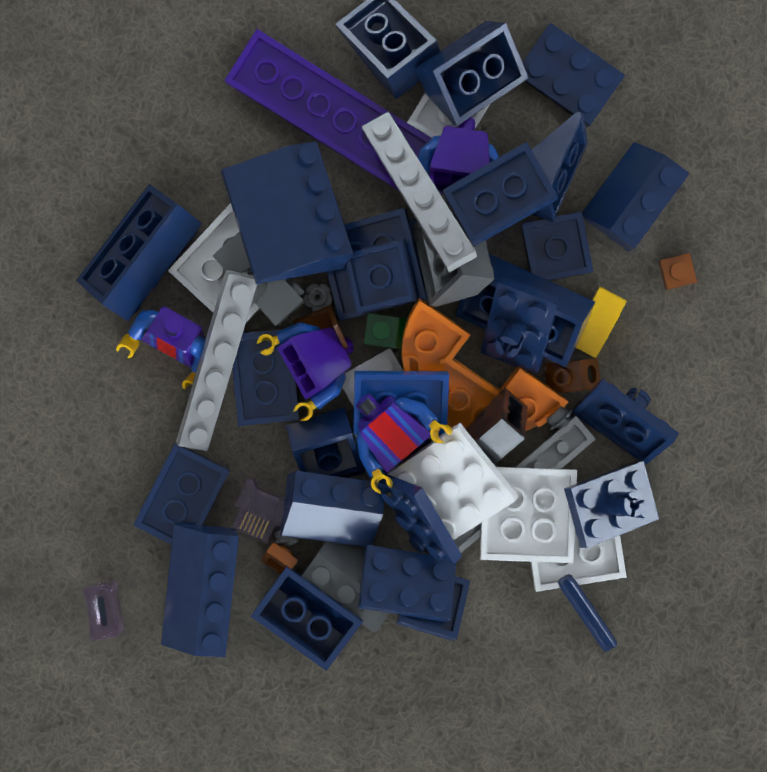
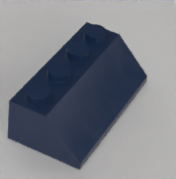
(138, 252)
(570, 316)
(200, 589)

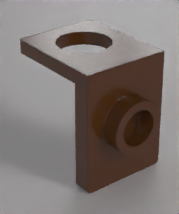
(324, 319)
(573, 376)

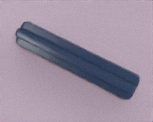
(587, 612)

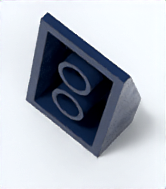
(388, 42)
(559, 159)

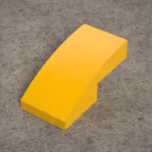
(601, 321)

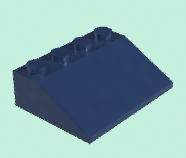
(287, 214)

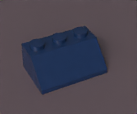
(472, 71)
(634, 195)
(331, 509)
(306, 618)

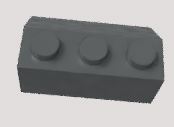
(461, 283)
(338, 573)

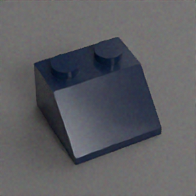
(326, 445)

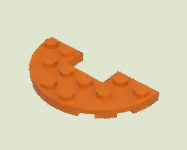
(431, 344)

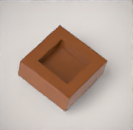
(677, 271)
(278, 558)

